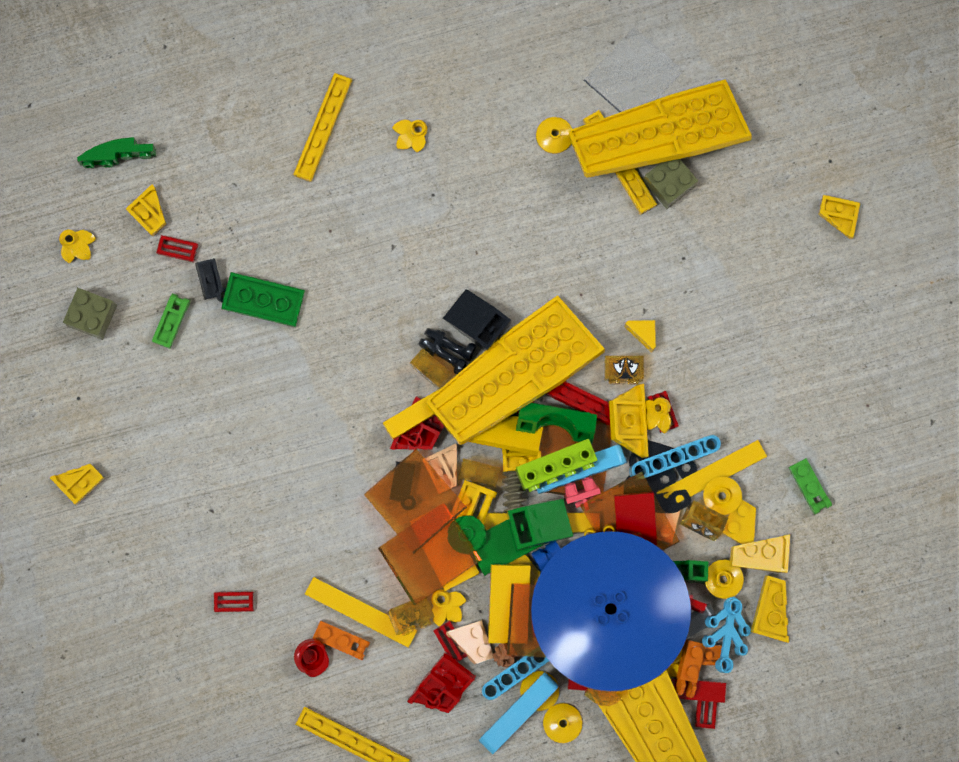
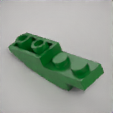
(108, 153)

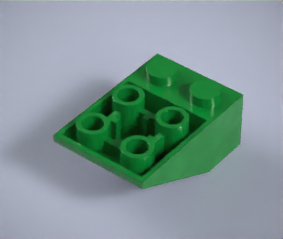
(539, 524)

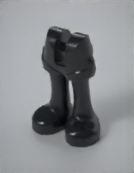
(441, 341)

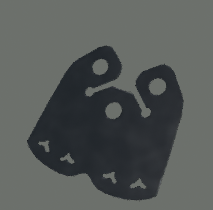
(668, 504)

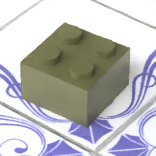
(670, 181)
(90, 313)

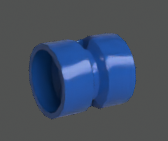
(542, 556)

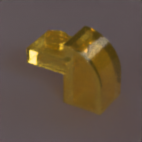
(603, 698)

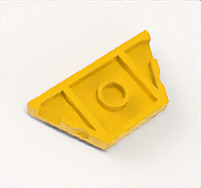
(629, 420)

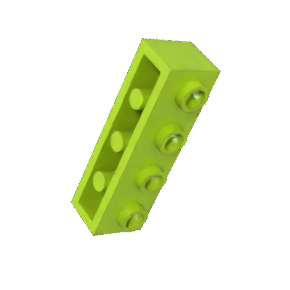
(555, 465)

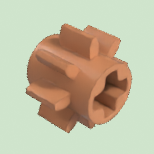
(501, 656)

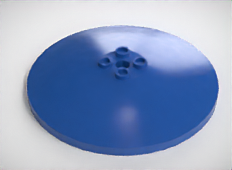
(618, 648)

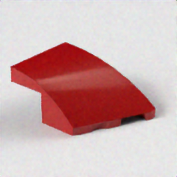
(420, 437)
(636, 515)
(442, 685)

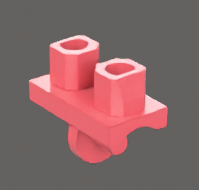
(572, 495)

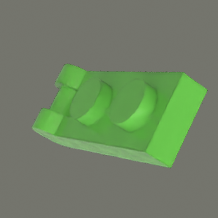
(170, 321)
(809, 486)

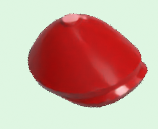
(311, 657)

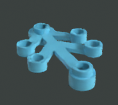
(727, 632)

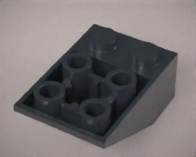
(477, 320)

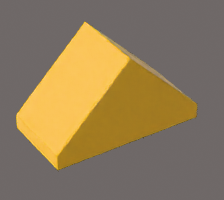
(644, 332)

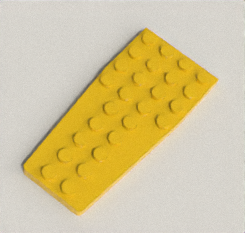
(661, 131)
(515, 371)
(654, 723)

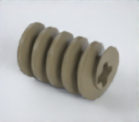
(514, 491)

